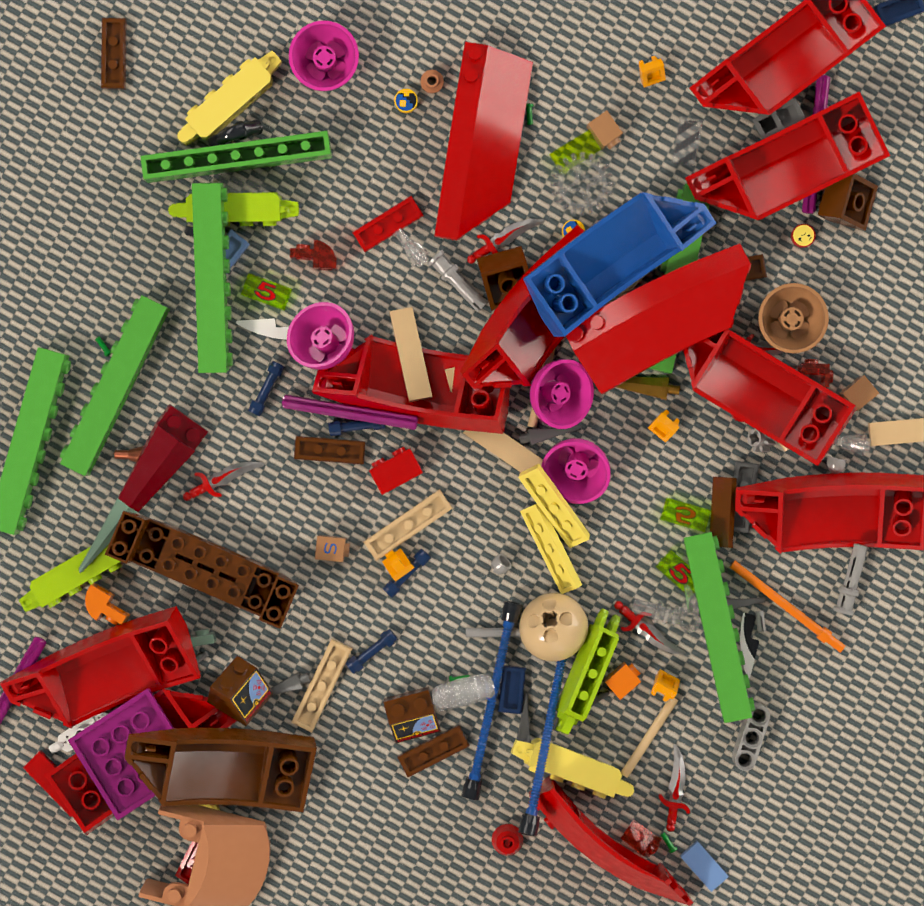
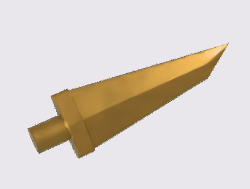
(650, 386)

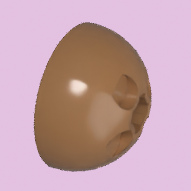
(806, 318)

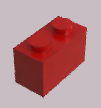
(396, 470)

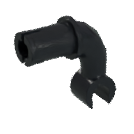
(237, 131)

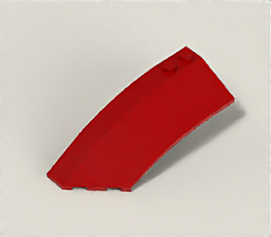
(482, 138)
(374, 380)
(604, 850)

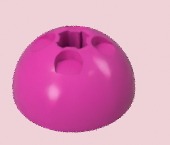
(322, 43)
(320, 336)
(562, 393)
(574, 480)

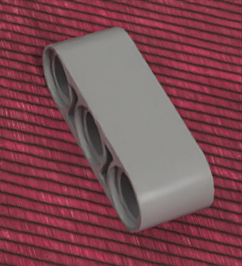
(751, 748)

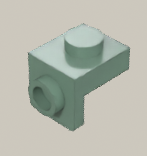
(203, 637)

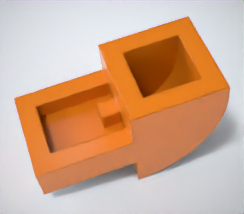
(99, 602)

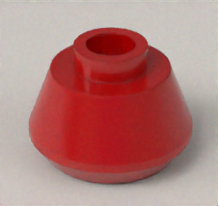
(508, 833)

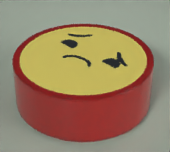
(803, 235)

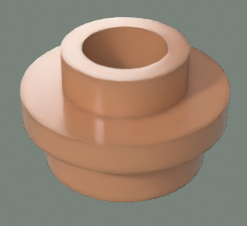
(432, 88)

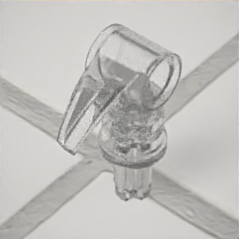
(667, 614)

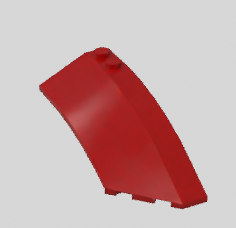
(788, 56)
(793, 161)
(661, 318)
(514, 338)
(768, 394)
(837, 510)
(107, 669)
(78, 789)

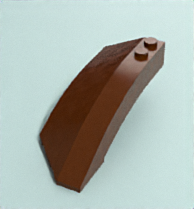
(224, 766)

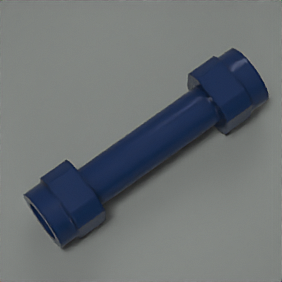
(257, 406)
(336, 428)
(392, 587)
(355, 663)

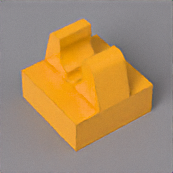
(652, 72)
(663, 426)
(397, 564)
(665, 684)

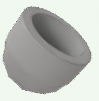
(835, 465)
(500, 564)

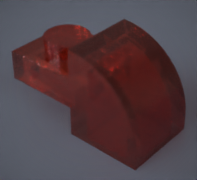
(322, 255)

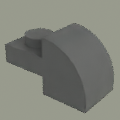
(780, 119)

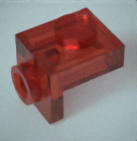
(813, 367)
(641, 839)

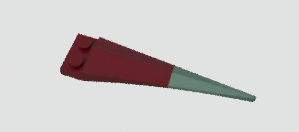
(165, 451)

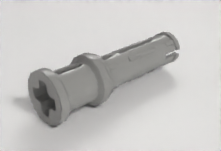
(451, 274)
(848, 590)

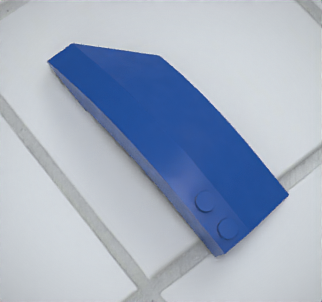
(613, 257)

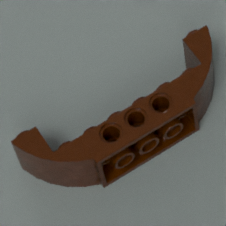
(203, 566)

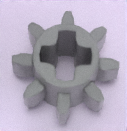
(760, 441)

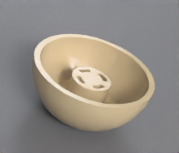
(563, 634)

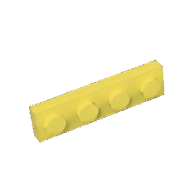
(554, 506)
(551, 549)

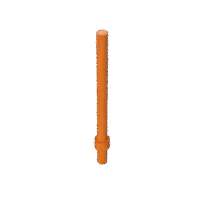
(823, 634)

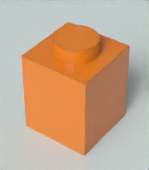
(623, 679)

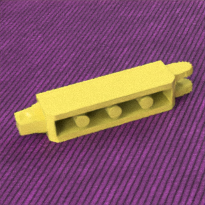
(230, 99)
(576, 768)

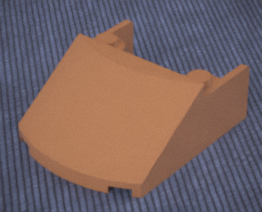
(228, 859)

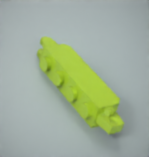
(246, 208)
(67, 580)
(587, 672)

